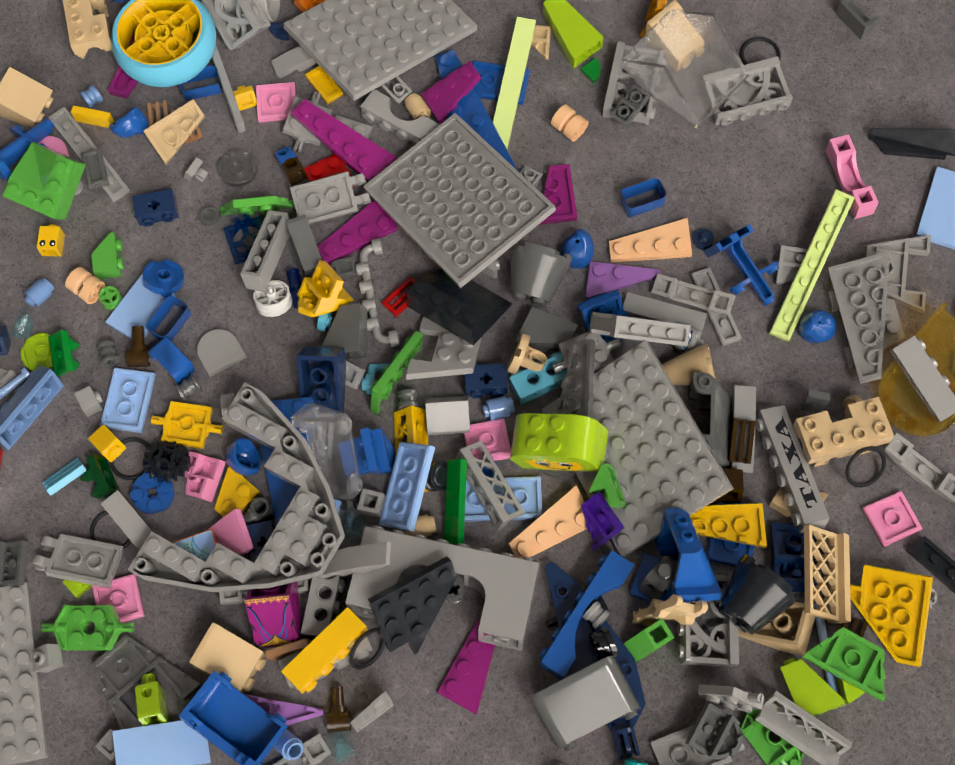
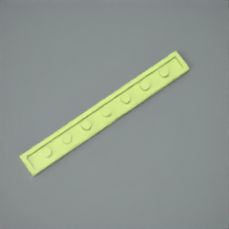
(513, 77)
(811, 265)

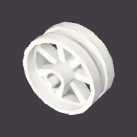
(273, 302)

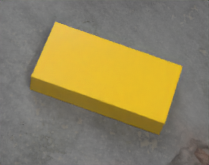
(324, 84)
(92, 116)

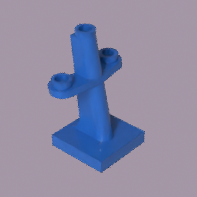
(18, 147)
(736, 251)

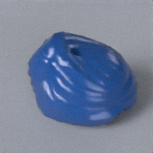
(131, 124)
(582, 251)
(817, 326)
(243, 457)

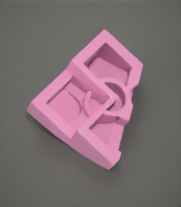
(203, 476)

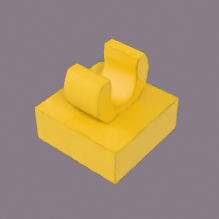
(245, 97)

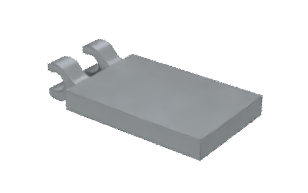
(329, 197)
(80, 560)
(674, 751)

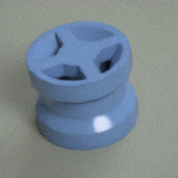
(91, 96)

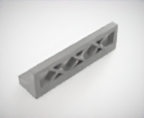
(483, 489)
(800, 732)

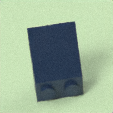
(323, 375)

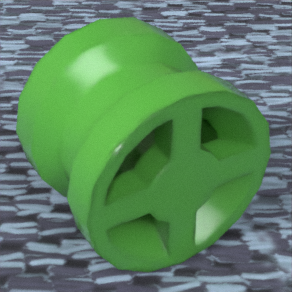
(106, 297)

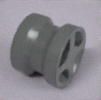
(407, 398)

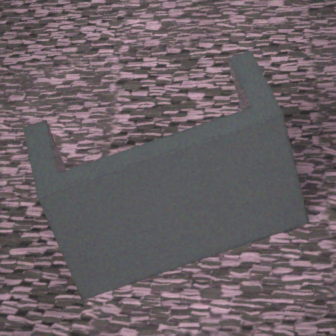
(856, 19)

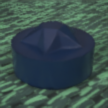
(703, 239)

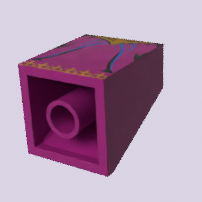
(274, 614)

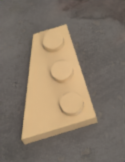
(174, 129)

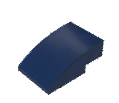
(788, 554)

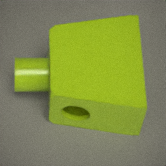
(151, 701)

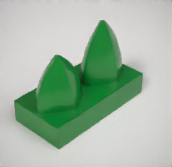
(61, 347)

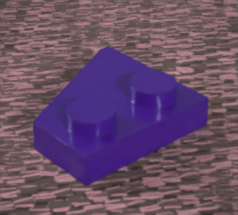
(600, 520)

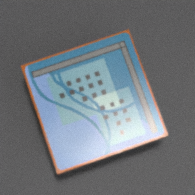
(199, 544)

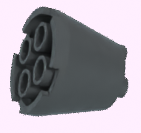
(536, 272)

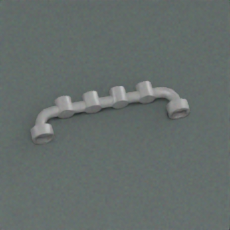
(370, 304)

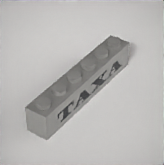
(791, 468)

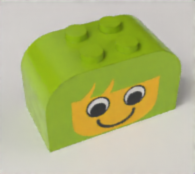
(558, 442)

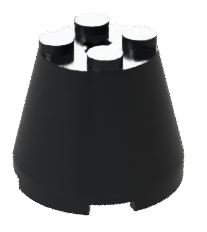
(755, 596)

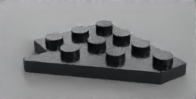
(411, 605)

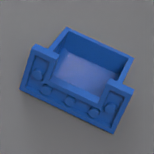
(694, 573)

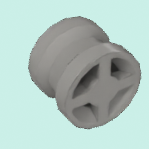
(596, 615)

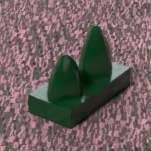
(99, 470)

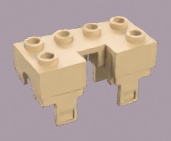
(85, 28)
(862, 427)

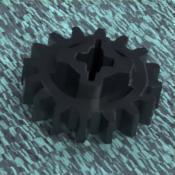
(166, 461)

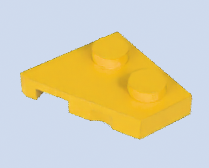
(235, 493)

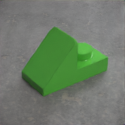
(607, 481)

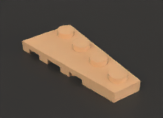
(656, 243)
(552, 527)

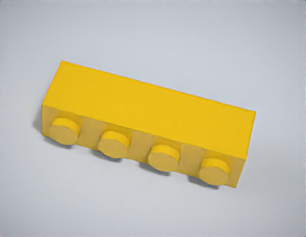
(324, 651)

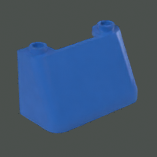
(233, 721)

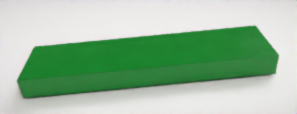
(455, 501)

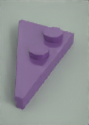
(609, 277)
(291, 712)

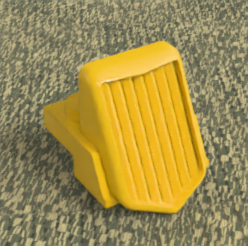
(322, 292)

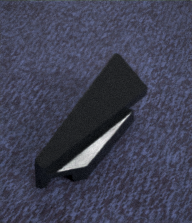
(915, 142)

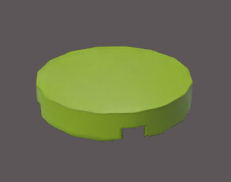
(42, 357)

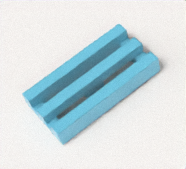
(64, 476)

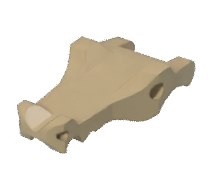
(671, 609)

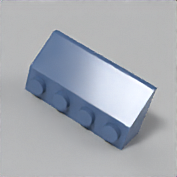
(27, 404)

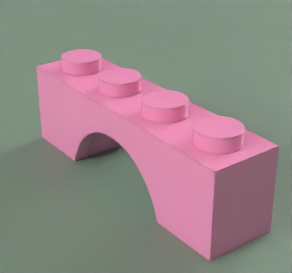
(843, 161)

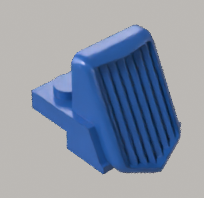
(604, 303)
(374, 452)

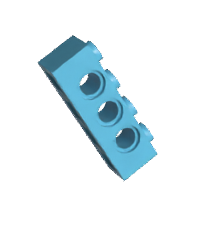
(526, 392)

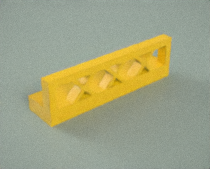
(414, 427)

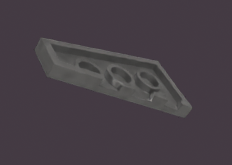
(579, 380)

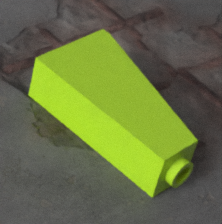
(572, 31)

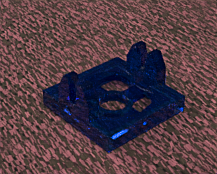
(230, 231)

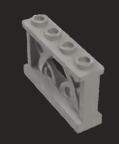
(225, 22)
(614, 86)
(746, 109)
(639, 329)
(727, 646)

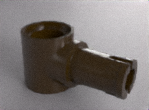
(138, 353)
(338, 716)

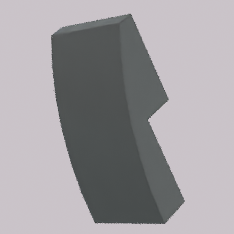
(631, 105)

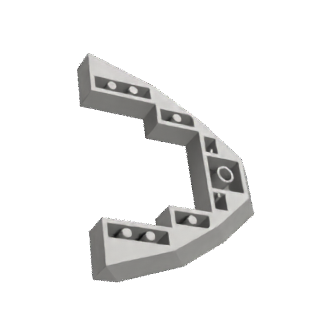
(300, 542)

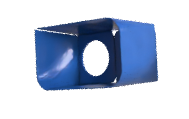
(206, 73)
(642, 188)
(161, 314)
(172, 360)

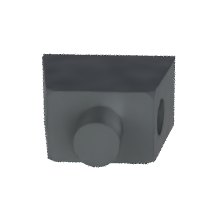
(660, 578)

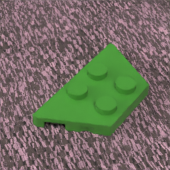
(257, 204)
(852, 661)

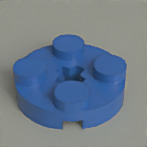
(161, 286)
(155, 504)

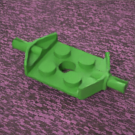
(72, 626)
(771, 753)

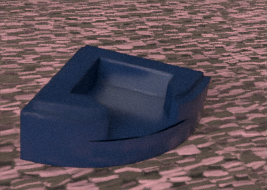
(277, 30)

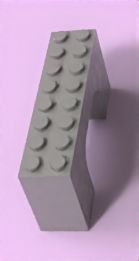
(501, 579)

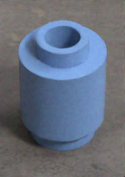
(38, 292)
(498, 408)
(289, 746)

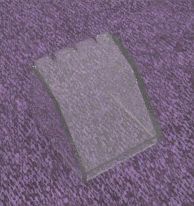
(687, 65)

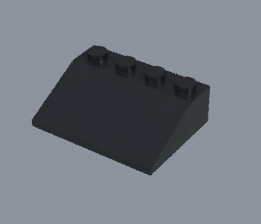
(462, 311)

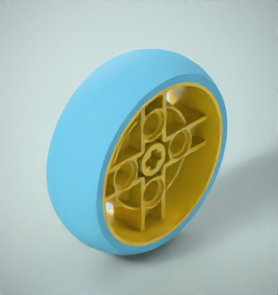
(163, 40)

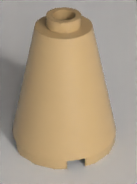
(682, 367)

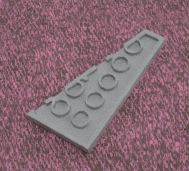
(862, 302)

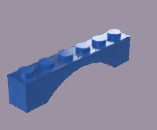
(562, 654)

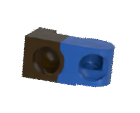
(290, 165)

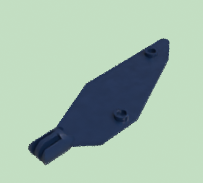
(585, 654)

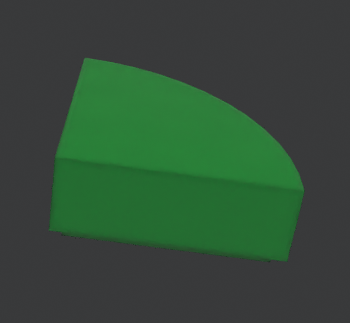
(592, 70)

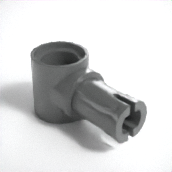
(254, 515)

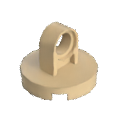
(523, 356)

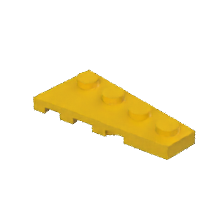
(732, 523)

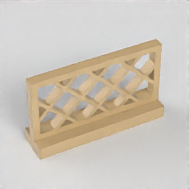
(835, 571)

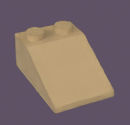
(787, 632)

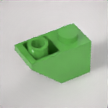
(107, 259)
(649, 640)

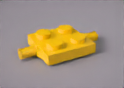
(187, 424)

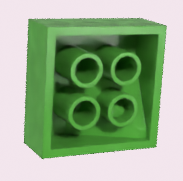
(45, 181)

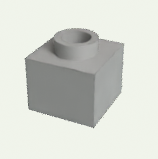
(89, 401)
(367, 498)
(47, 658)

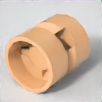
(568, 122)
(84, 285)

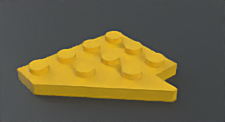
(896, 609)

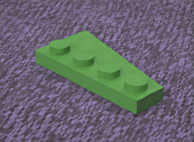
(393, 373)

